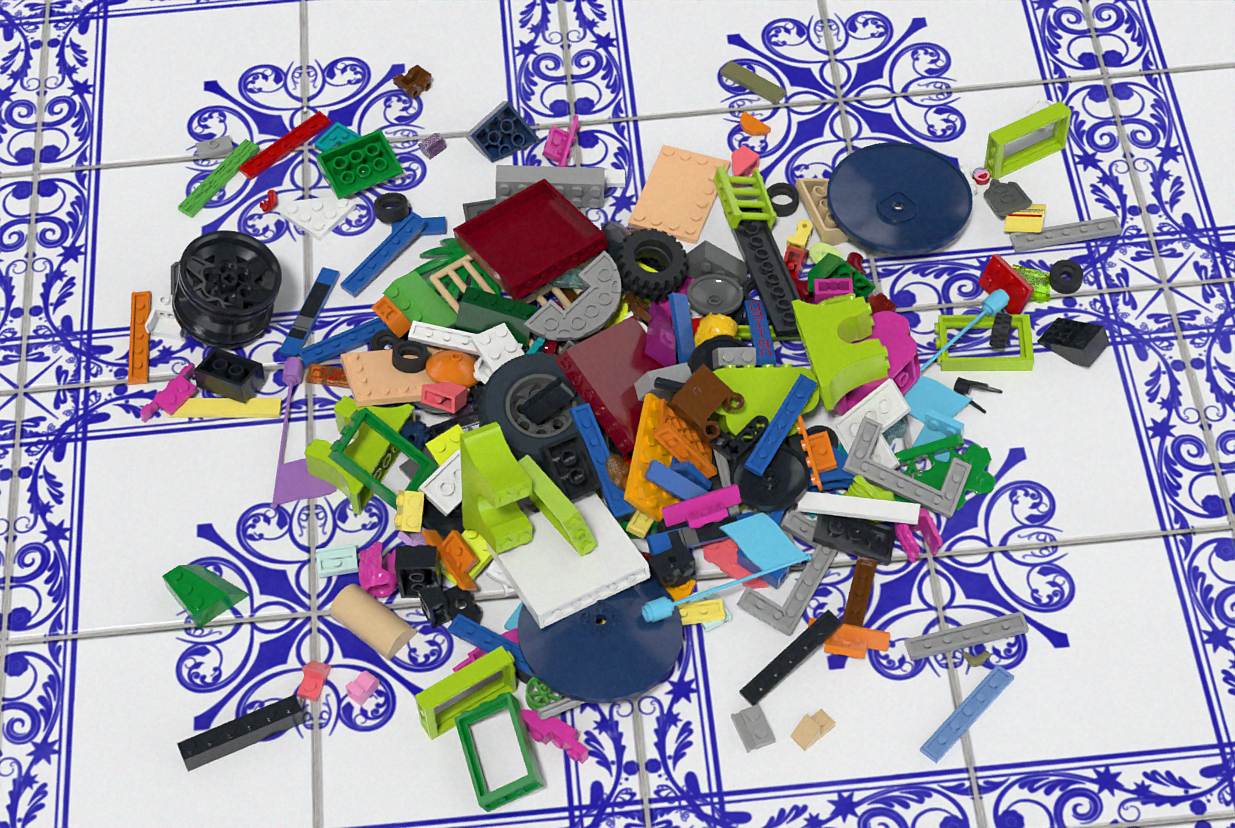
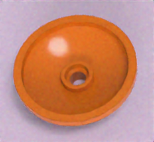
(452, 367)

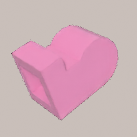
(362, 687)

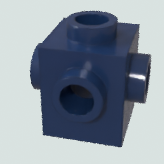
(417, 433)

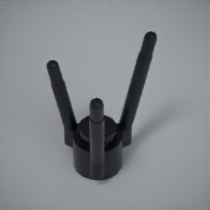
(965, 387)

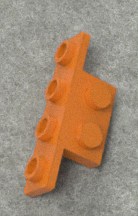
(819, 450)
(455, 555)
(855, 640)

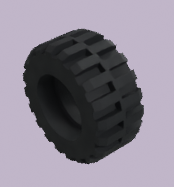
(657, 246)

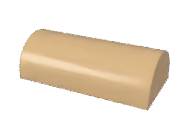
(813, 195)
(371, 621)

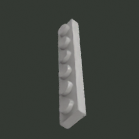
(1066, 233)
(966, 636)

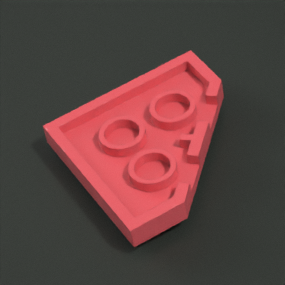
(724, 555)

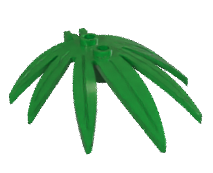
(454, 253)

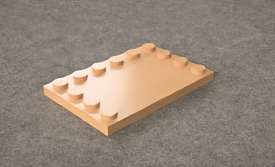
(678, 194)
(378, 382)

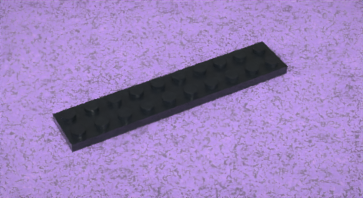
(768, 272)

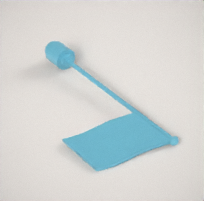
(932, 394)
(761, 543)

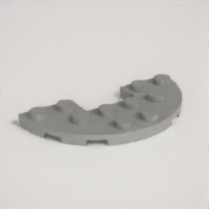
(587, 312)

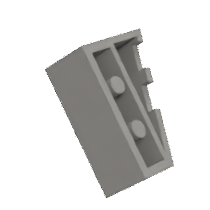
(645, 384)

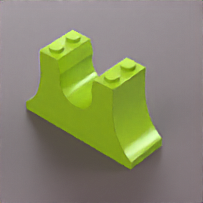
(828, 346)
(367, 450)
(491, 487)

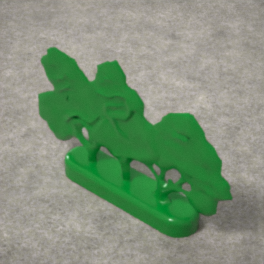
(977, 480)

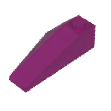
(661, 337)

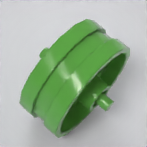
(543, 692)

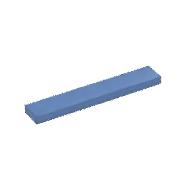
(966, 713)

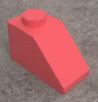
(744, 162)
(444, 396)

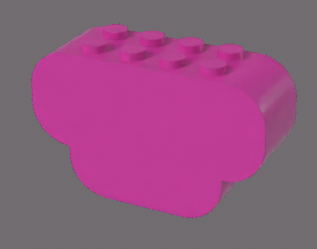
(904, 370)

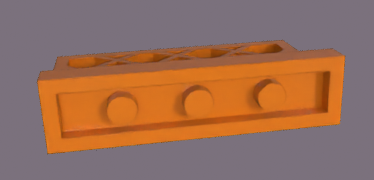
(683, 441)

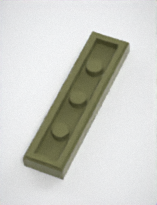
(753, 82)

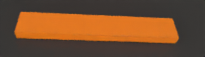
(139, 338)

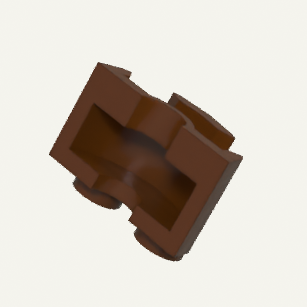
(414, 81)

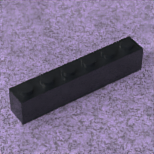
(241, 732)

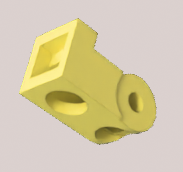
(802, 236)

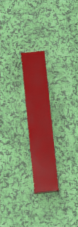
(285, 145)

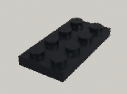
(855, 536)

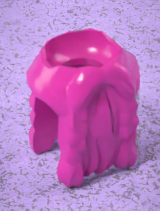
(928, 530)
(377, 572)

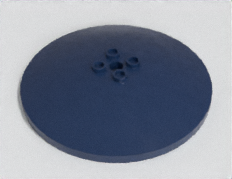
(904, 175)
(606, 659)

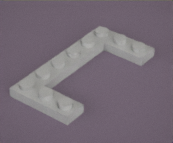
(940, 501)
(786, 617)

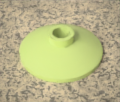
(819, 250)

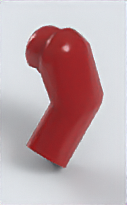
(270, 203)

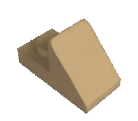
(812, 729)

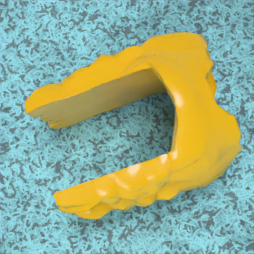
(715, 326)

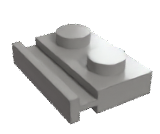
(753, 728)

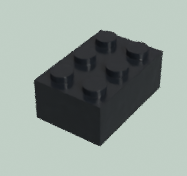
(229, 375)
(570, 466)
(416, 568)

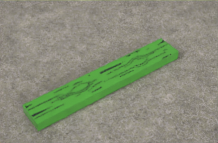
(218, 178)

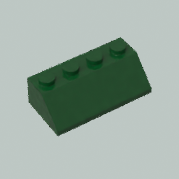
(486, 310)

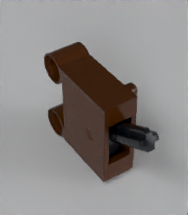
(699, 398)

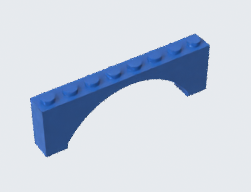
(830, 479)

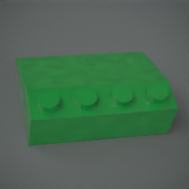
(358, 164)

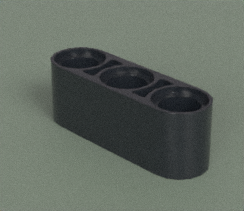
(548, 400)

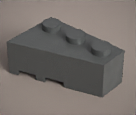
(710, 259)

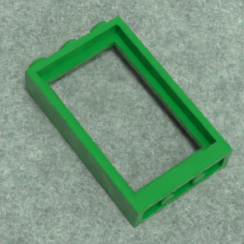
(426, 465)
(517, 788)

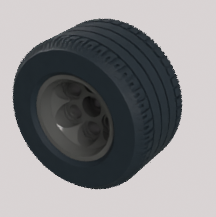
(507, 392)

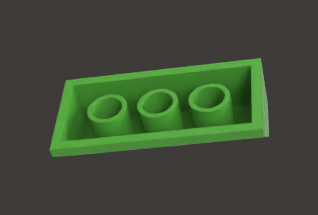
(420, 301)

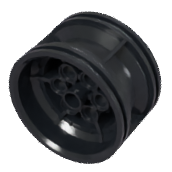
(232, 276)

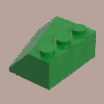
(835, 267)
(202, 592)

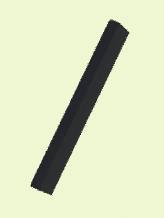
(790, 658)

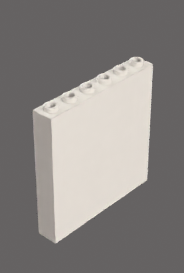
(560, 582)

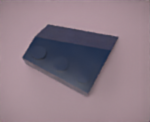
(502, 133)

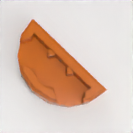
(753, 126)

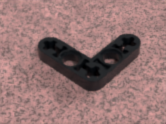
(737, 443)

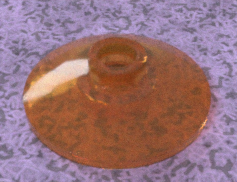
(617, 470)

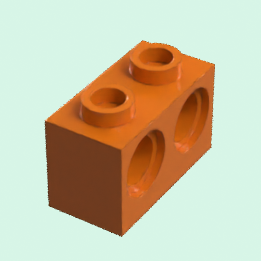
(391, 316)

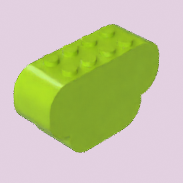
(763, 394)

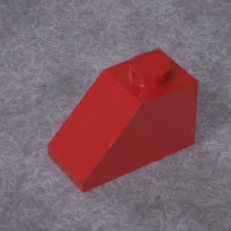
(795, 260)

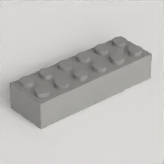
(577, 184)

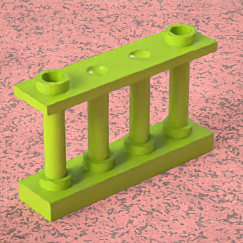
(731, 204)

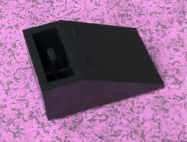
(1075, 340)

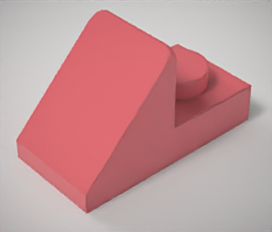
(313, 681)

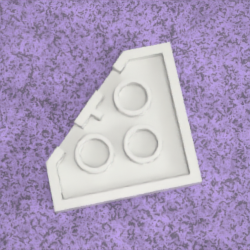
(318, 215)

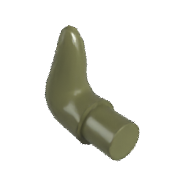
(978, 660)

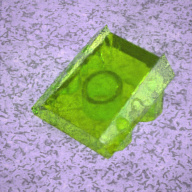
(1038, 280)

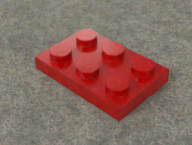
(1002, 276)

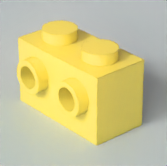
(409, 511)

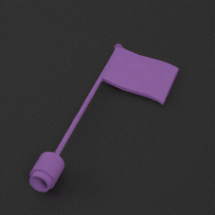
(293, 478)

